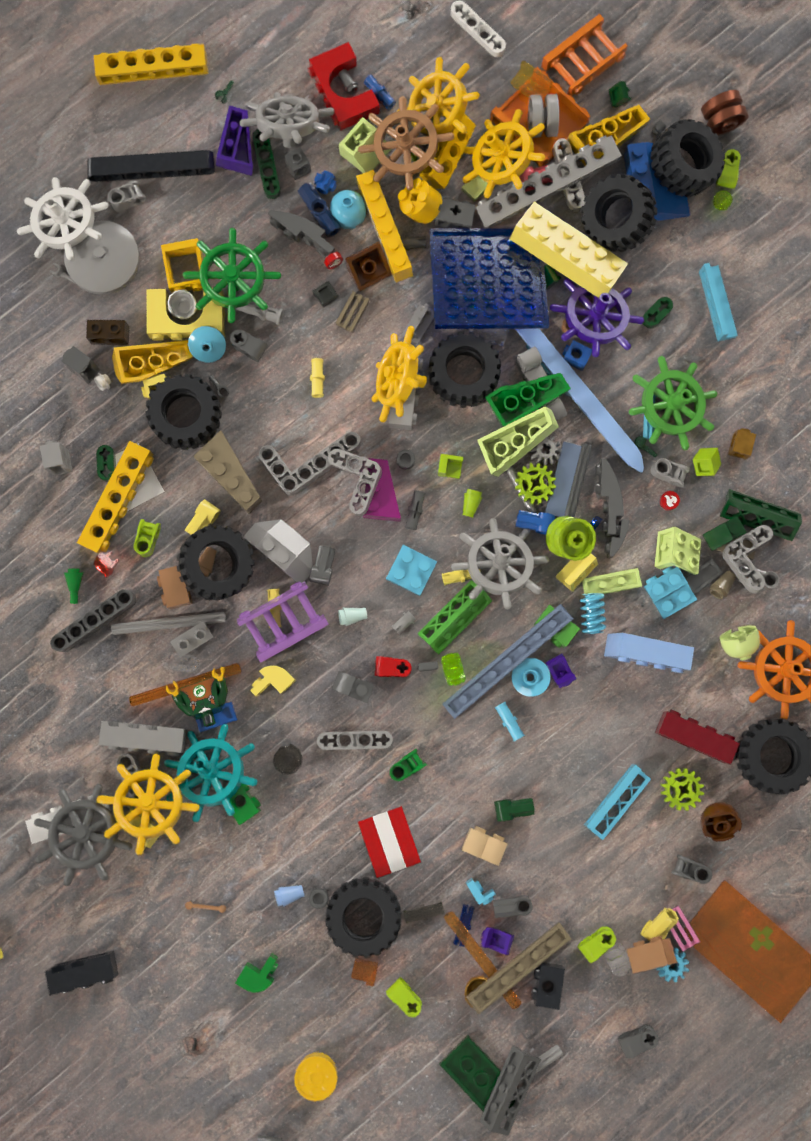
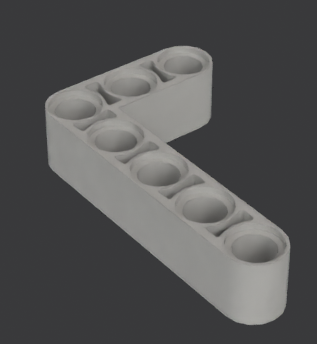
(310, 465)

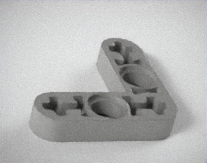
(365, 477)
(741, 557)

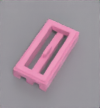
(689, 943)

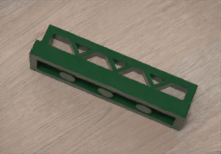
(765, 510)

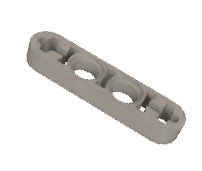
(355, 735)

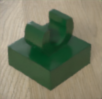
(619, 94)
(550, 276)

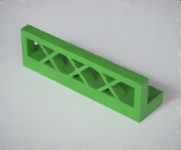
(457, 619)

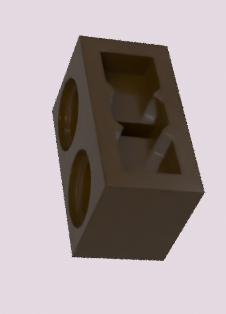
(107, 332)

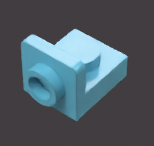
(476, 889)

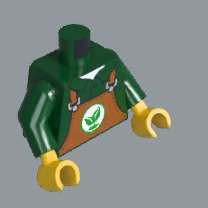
(202, 698)

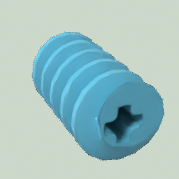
(593, 613)

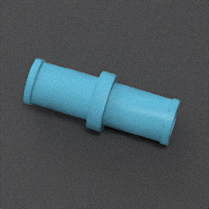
(509, 721)

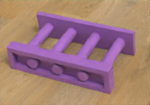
(298, 631)

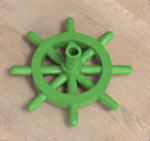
(673, 402)

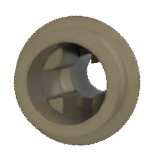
(722, 586)

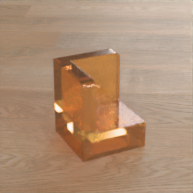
(365, 971)

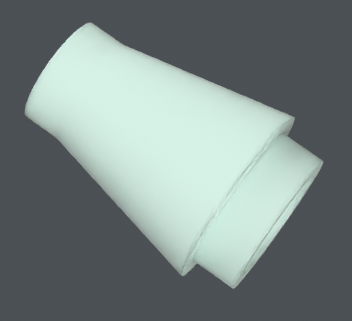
(351, 615)

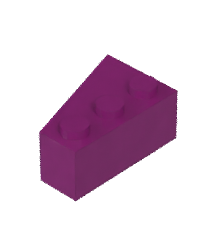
(384, 501)

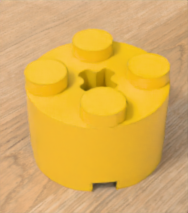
(421, 202)

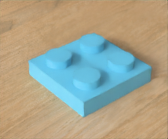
(411, 570)

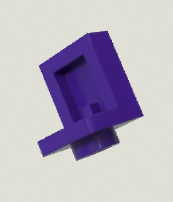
(560, 671)
(496, 940)

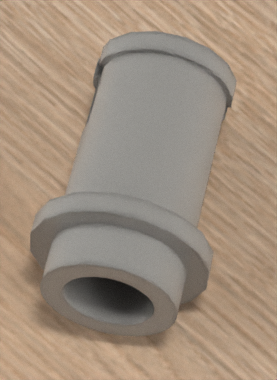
(404, 622)

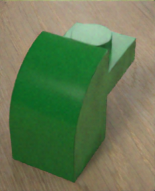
(257, 980)

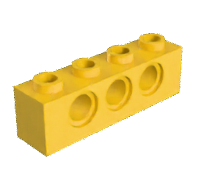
(448, 156)

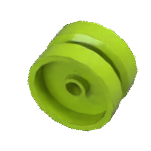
(570, 538)

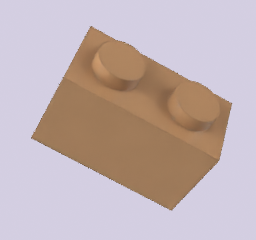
(174, 590)
(651, 955)

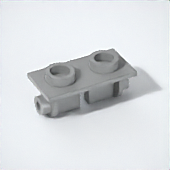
(420, 321)
(191, 639)

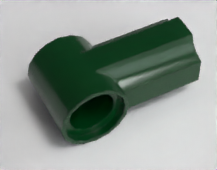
(509, 809)

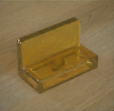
(531, 81)

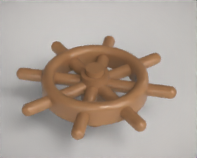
(406, 142)

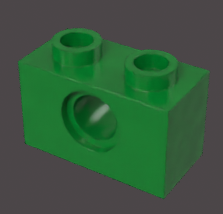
(251, 807)

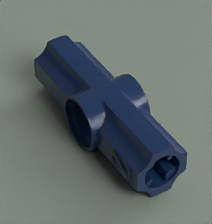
(314, 201)

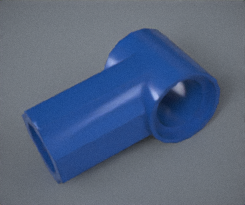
(534, 521)

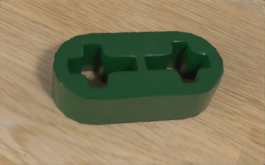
(654, 309)
(111, 462)

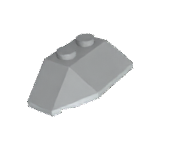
(282, 547)

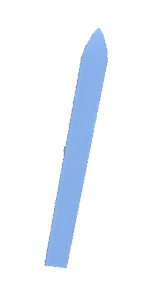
(585, 398)

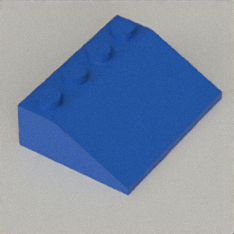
(638, 164)

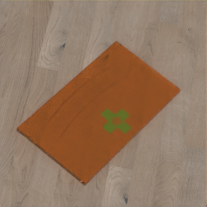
(752, 951)

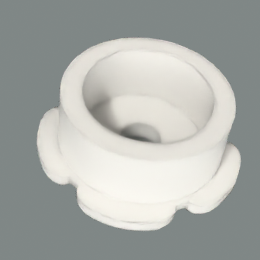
(102, 381)

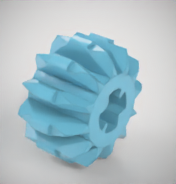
(679, 967)

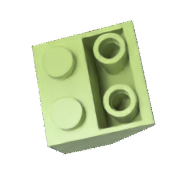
(360, 135)

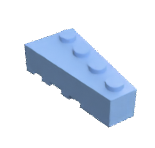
(649, 651)

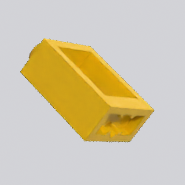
(180, 249)

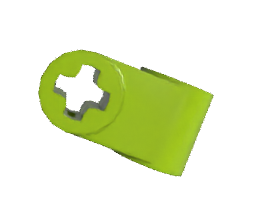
(730, 172)
(148, 534)
(594, 945)
(402, 994)

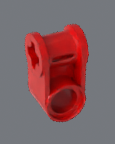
(389, 667)

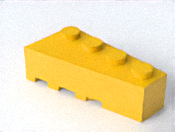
(620, 126)

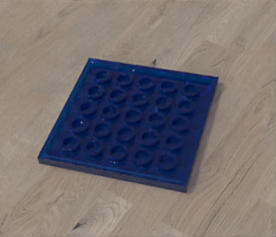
(485, 281)

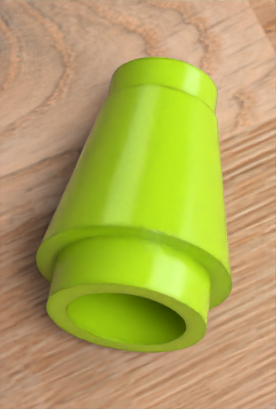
(471, 502)

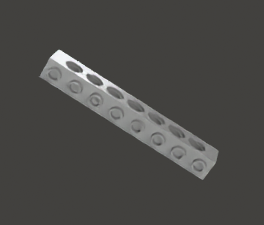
(610, 155)

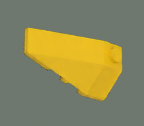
(147, 360)

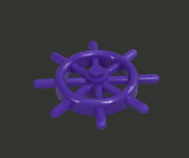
(597, 315)

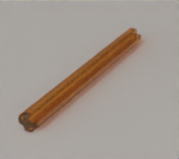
(160, 692)
(478, 954)

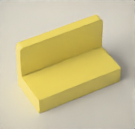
(576, 571)

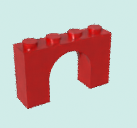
(324, 70)

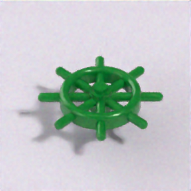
(231, 275)

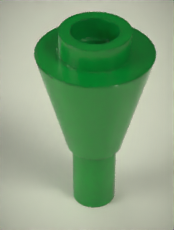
(73, 579)

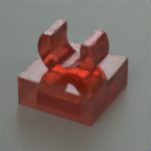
(104, 564)

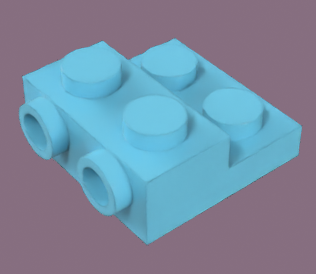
(669, 591)

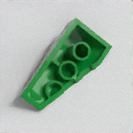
(524, 398)

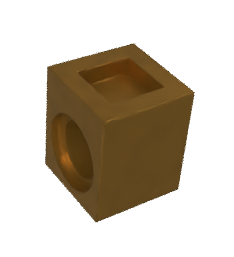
(742, 443)

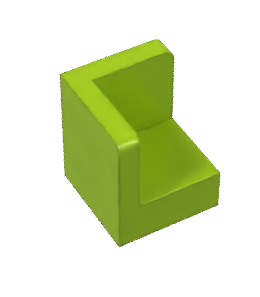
(707, 462)
(450, 466)

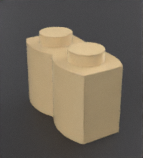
(484, 846)

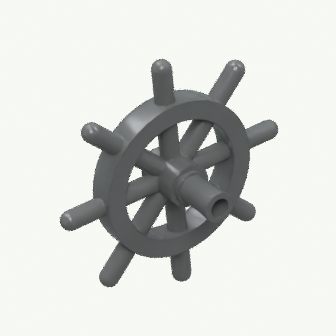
(82, 835)

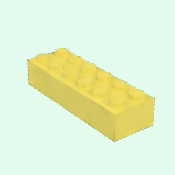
(568, 250)

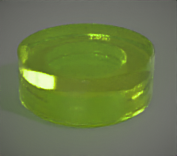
(722, 200)

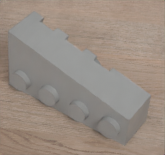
(142, 737)

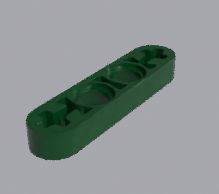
(266, 163)

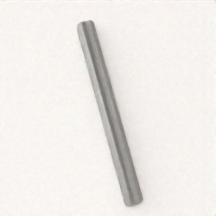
(167, 623)

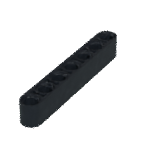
(150, 166)

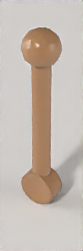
(189, 905)

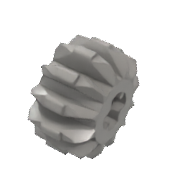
(550, 456)

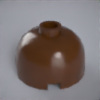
(720, 821)

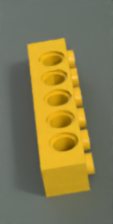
(158, 70)
(114, 487)

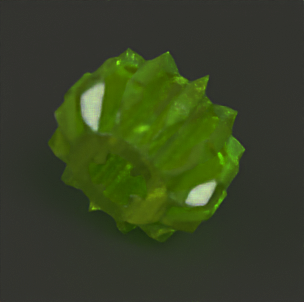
(453, 669)

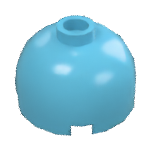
(348, 209)

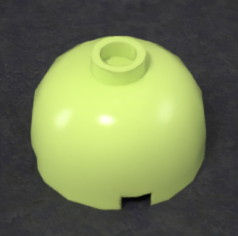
(741, 643)

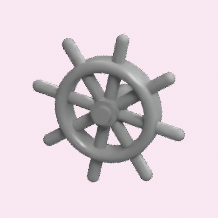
(287, 118)
(500, 563)

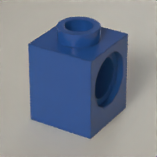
(578, 363)

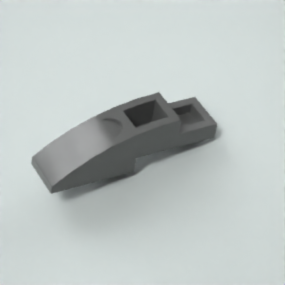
(297, 227)
(609, 490)

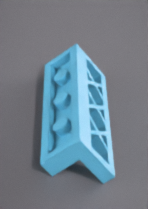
(717, 302)
(612, 797)

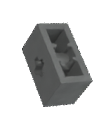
(464, 218)
(80, 364)

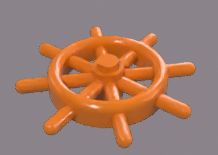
(786, 670)

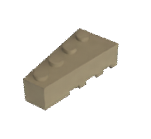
(226, 469)

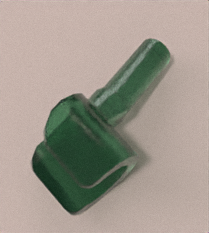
(225, 91)
(640, 443)

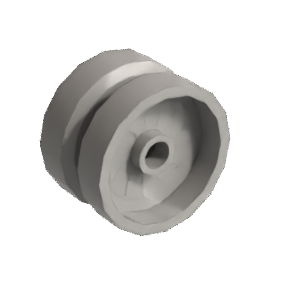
(544, 114)

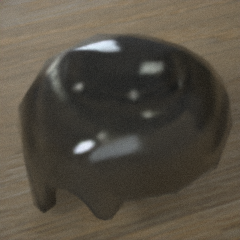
(288, 759)

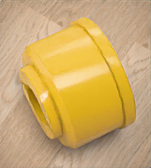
(316, 1076)

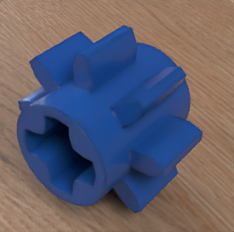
(325, 182)

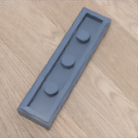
(564, 478)

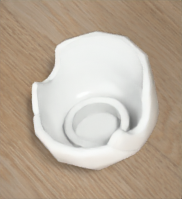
(182, 304)

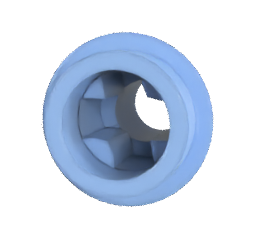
(288, 894)

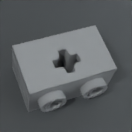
(56, 458)

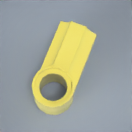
(204, 516)
(660, 925)

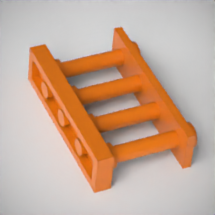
(580, 38)

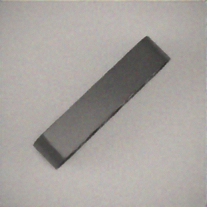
(84, 621)

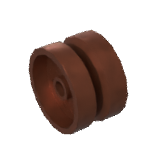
(725, 112)

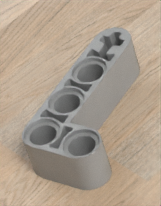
(530, 369)

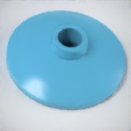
(211, 337)
(538, 684)

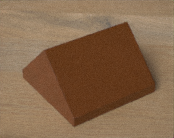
(368, 266)

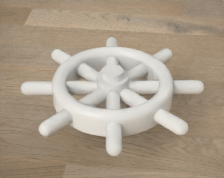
(62, 218)

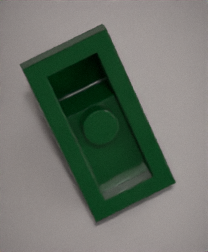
(724, 533)

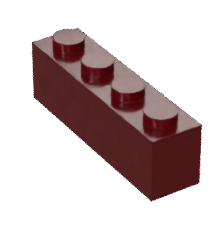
(697, 737)

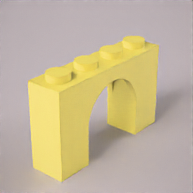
(161, 326)

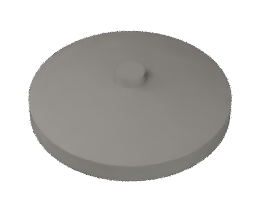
(105, 263)

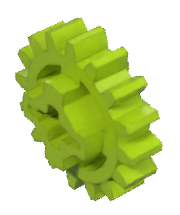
(527, 478)
(677, 795)

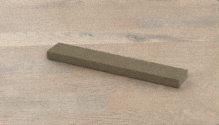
(518, 968)

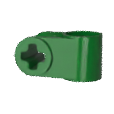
(408, 765)

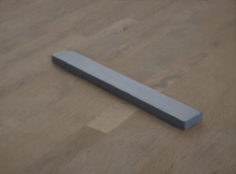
(507, 661)

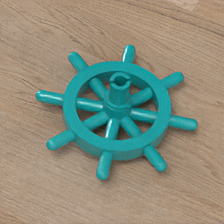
(211, 772)

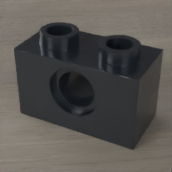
(552, 997)

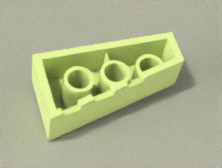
(516, 439)

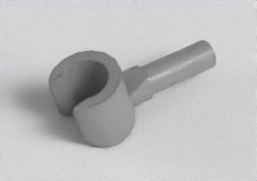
(60, 272)

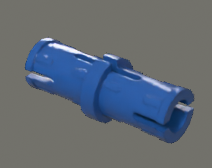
(380, 92)

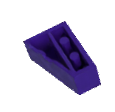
(235, 145)

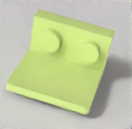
(678, 549)

